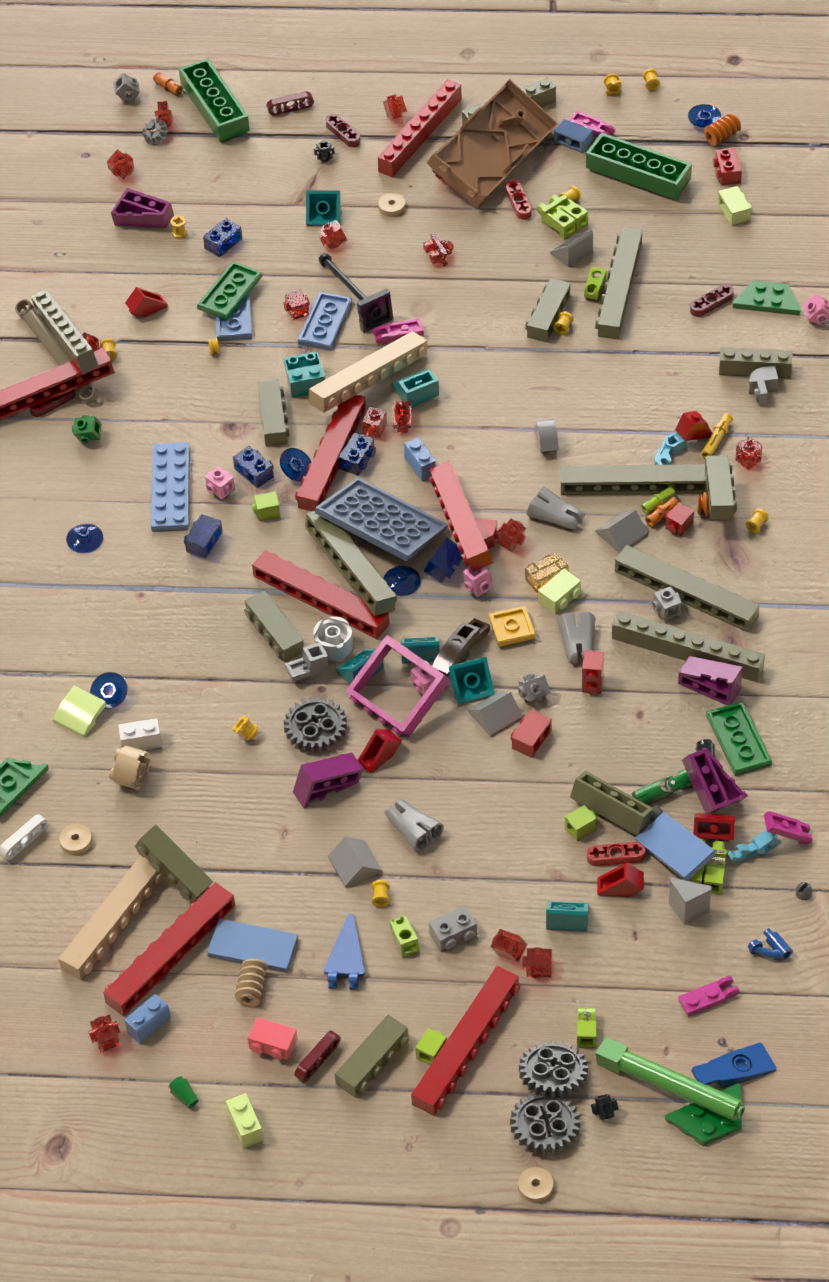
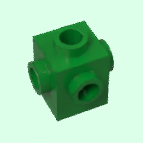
(87, 428)

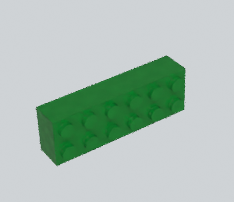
(214, 99)
(638, 166)

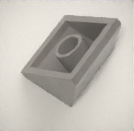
(574, 248)
(623, 530)
(496, 712)
(353, 861)
(689, 899)

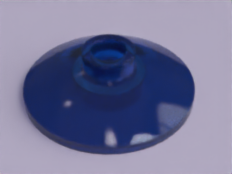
(703, 115)
(294, 463)
(84, 538)
(402, 580)
(107, 682)

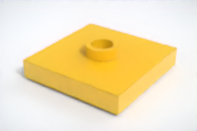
(511, 626)

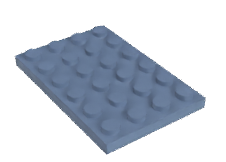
(381, 519)

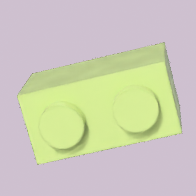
(734, 205)
(559, 591)
(244, 1120)

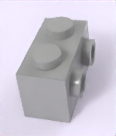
(453, 928)

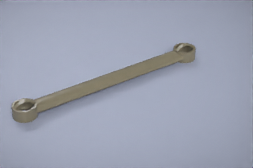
(51, 344)

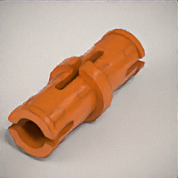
(168, 83)
(654, 518)

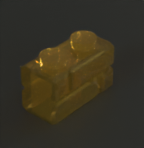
(543, 571)

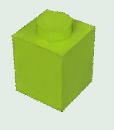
(266, 506)
(580, 822)
(430, 1046)

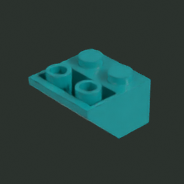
(303, 372)
(417, 387)

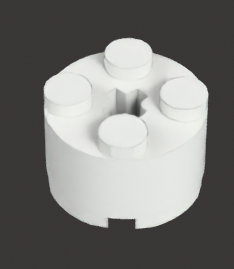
(335, 637)

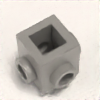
(126, 87)
(667, 603)
(533, 687)

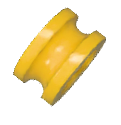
(213, 346)

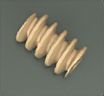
(250, 982)

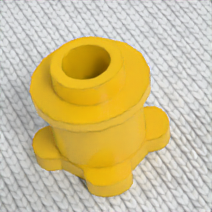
(613, 84)
(246, 728)

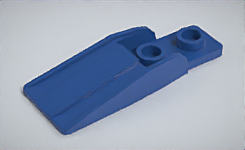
(735, 1066)

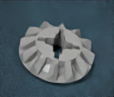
(157, 137)

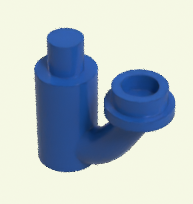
(776, 942)

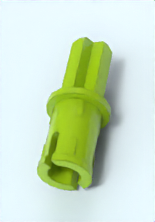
(658, 499)

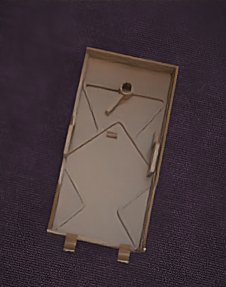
(492, 143)

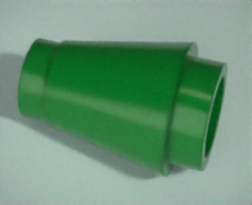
(183, 1091)

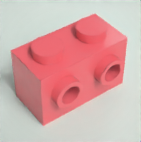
(272, 1039)

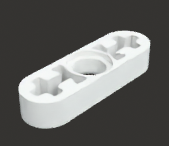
(23, 837)

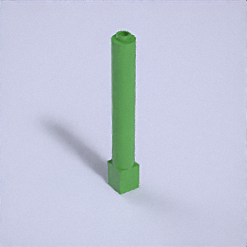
(618, 1058)

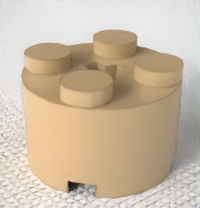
(130, 767)

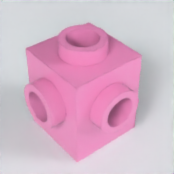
(816, 309)
(220, 482)
(477, 581)
(420, 679)

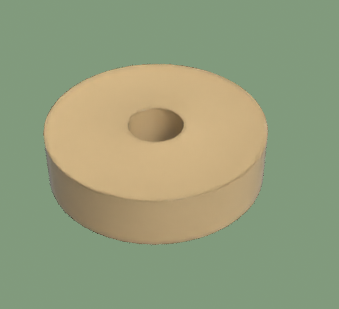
(391, 204)
(78, 846)
(539, 1193)

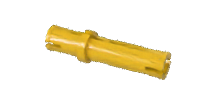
(720, 430)

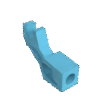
(668, 449)
(761, 844)

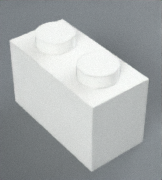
(141, 734)

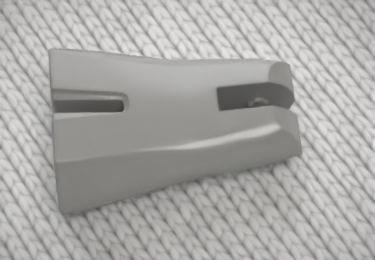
(553, 509)
(577, 636)
(414, 825)

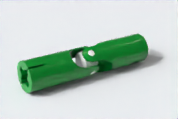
(654, 792)

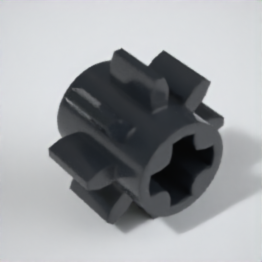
(324, 151)
(604, 1106)

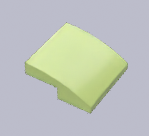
(79, 711)

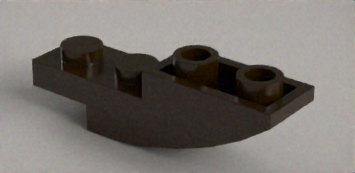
(458, 645)

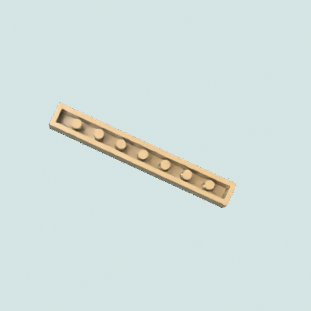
(367, 372)
(110, 919)

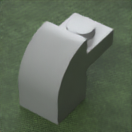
(763, 381)
(546, 435)
(311, 665)

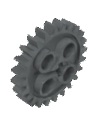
(315, 724)
(553, 1069)
(556, 1115)

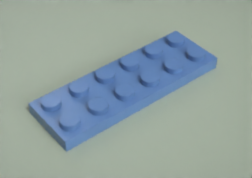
(170, 487)

